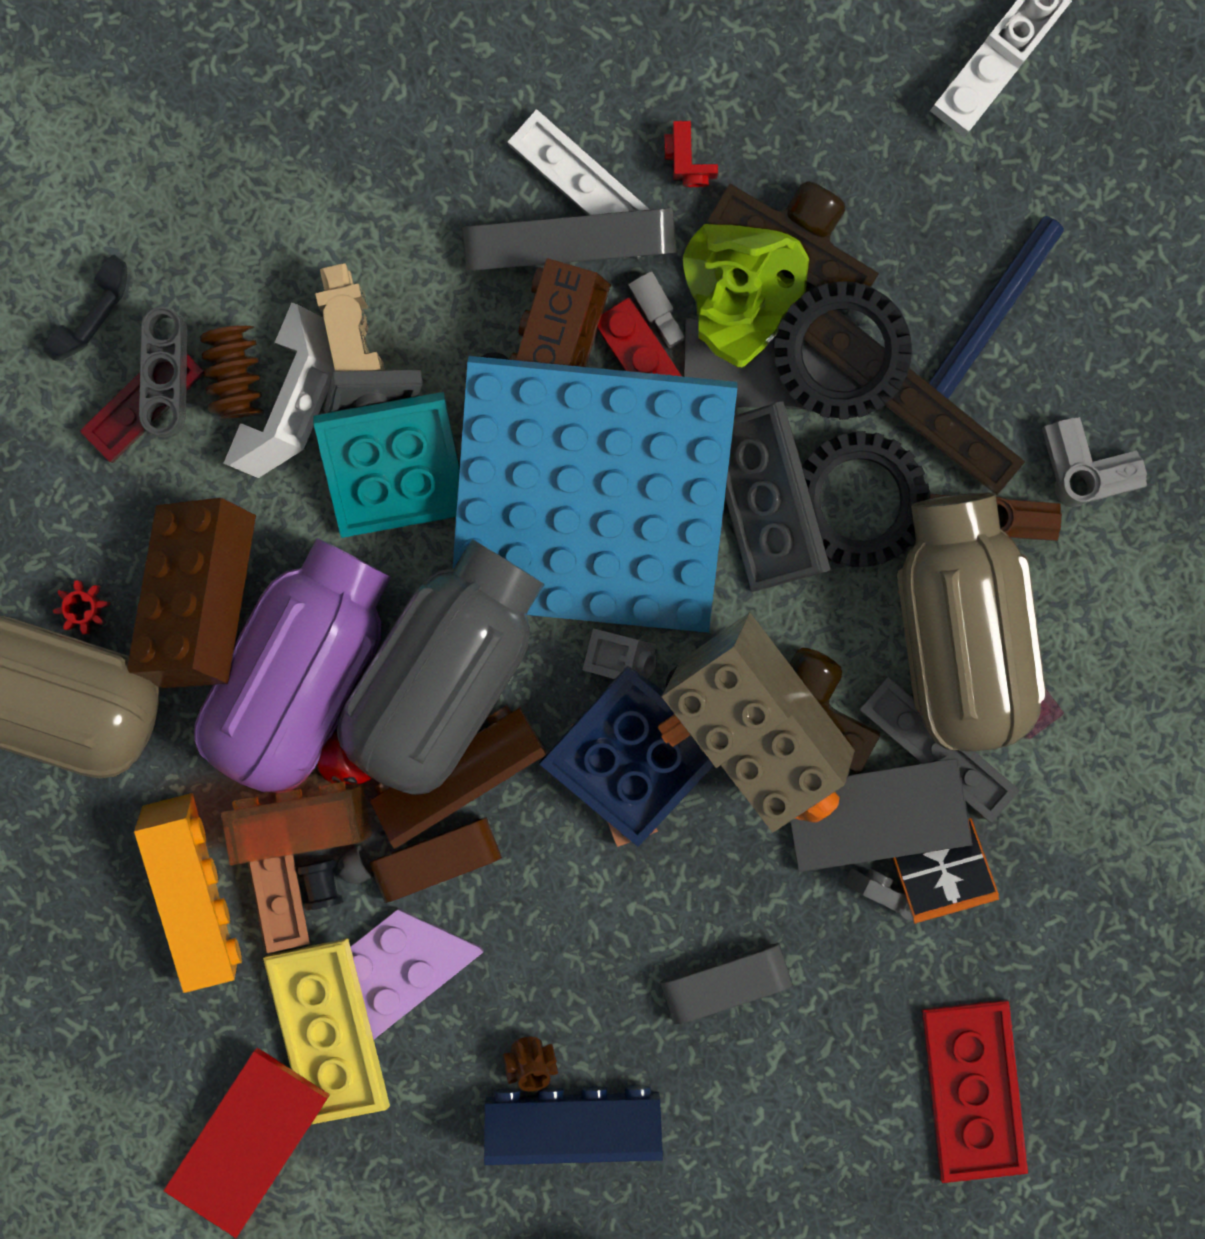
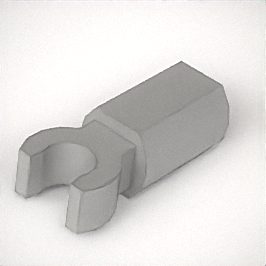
(656, 308)

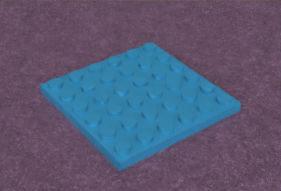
(598, 487)

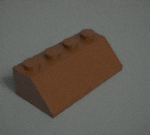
(489, 760)

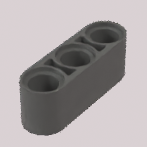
(153, 353)
(727, 985)

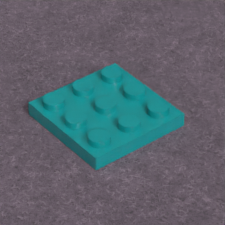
(390, 464)

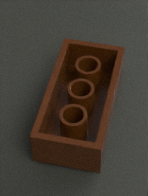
(191, 593)

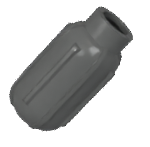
(439, 672)

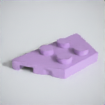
(404, 964)

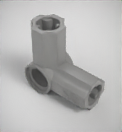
(1104, 477)

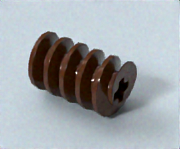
(230, 372)

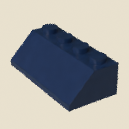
(573, 1127)

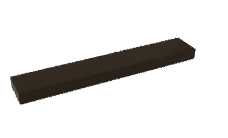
(917, 402)

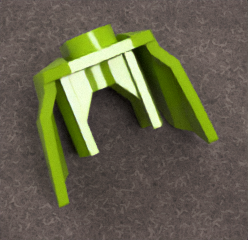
(740, 286)

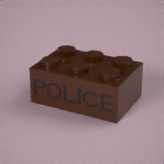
(562, 316)

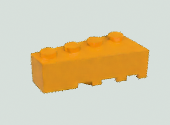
(187, 893)

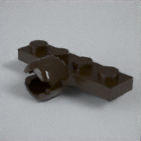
(807, 218)
(821, 678)

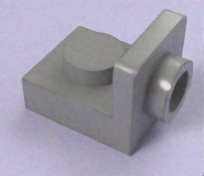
(611, 653)

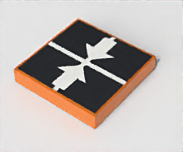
(946, 880)

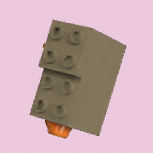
(759, 725)

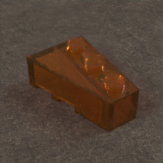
(296, 823)

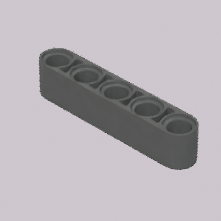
(569, 239)

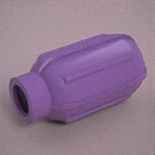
(293, 671)

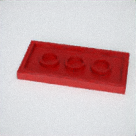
(974, 1091)
(246, 1142)

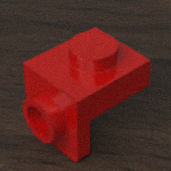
(679, 149)

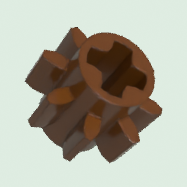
(530, 1063)

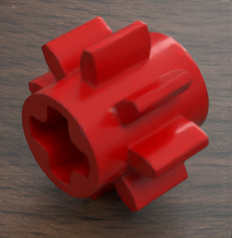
(73, 599)

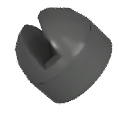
(355, 866)

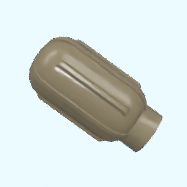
(970, 626)
(71, 702)

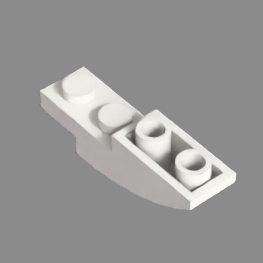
(996, 62)

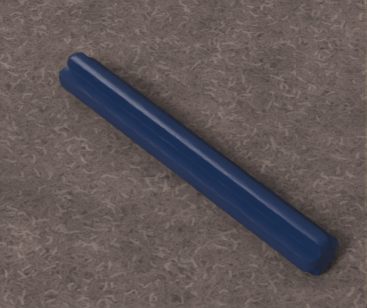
(996, 306)

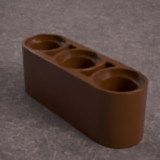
(435, 860)

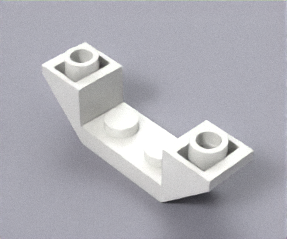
(297, 402)

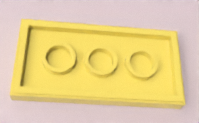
(327, 1027)

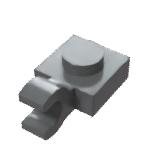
(877, 887)

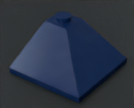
(622, 763)

